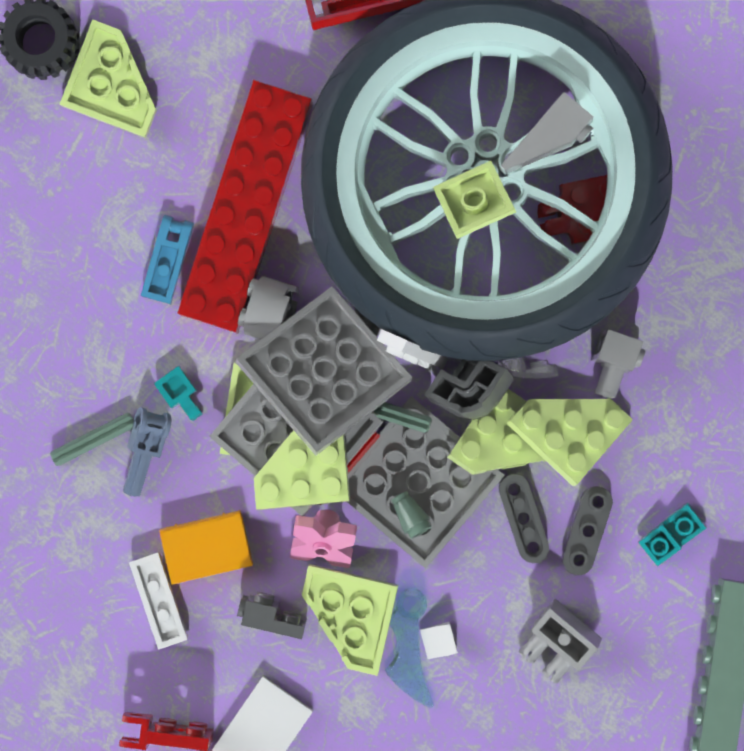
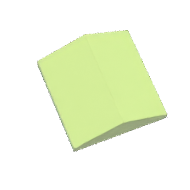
(474, 199)

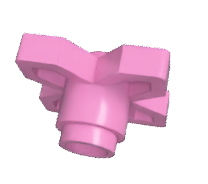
(323, 537)

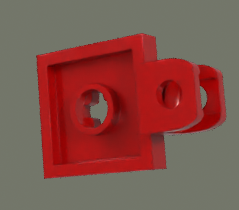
(166, 733)

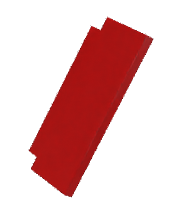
(344, 11)

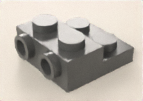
(261, 613)

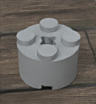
(268, 306)

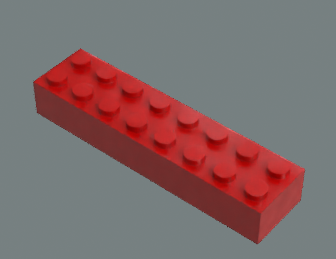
(245, 206)

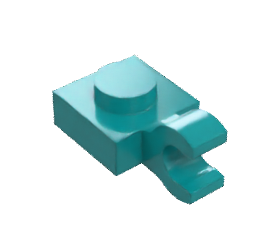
(176, 390)

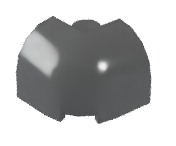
(471, 389)

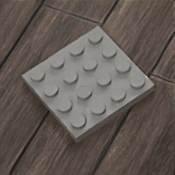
(323, 370)
(257, 430)
(417, 464)

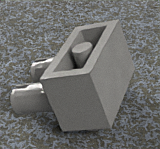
(617, 356)
(566, 636)

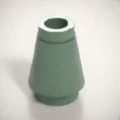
(411, 515)

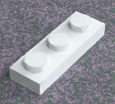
(411, 352)
(158, 600)

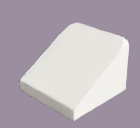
(438, 640)

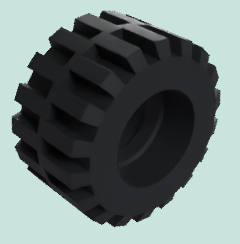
(25, 17)

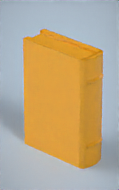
(206, 547)

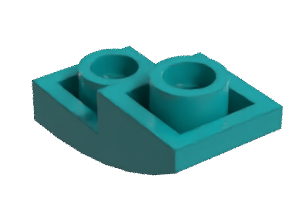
(672, 534)

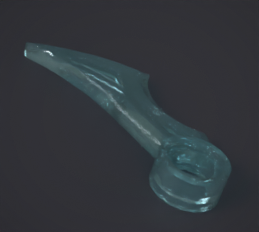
(406, 665)

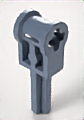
(145, 441)

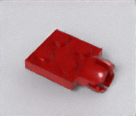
(585, 196)

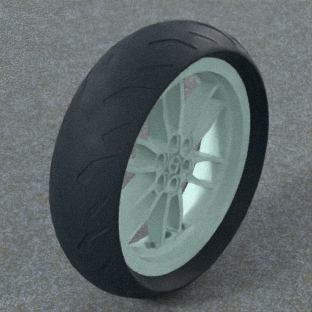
(353, 235)

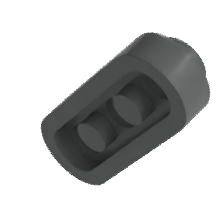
(587, 515)
(530, 531)

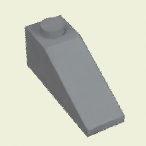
(554, 132)

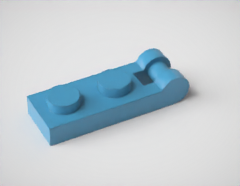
(167, 260)

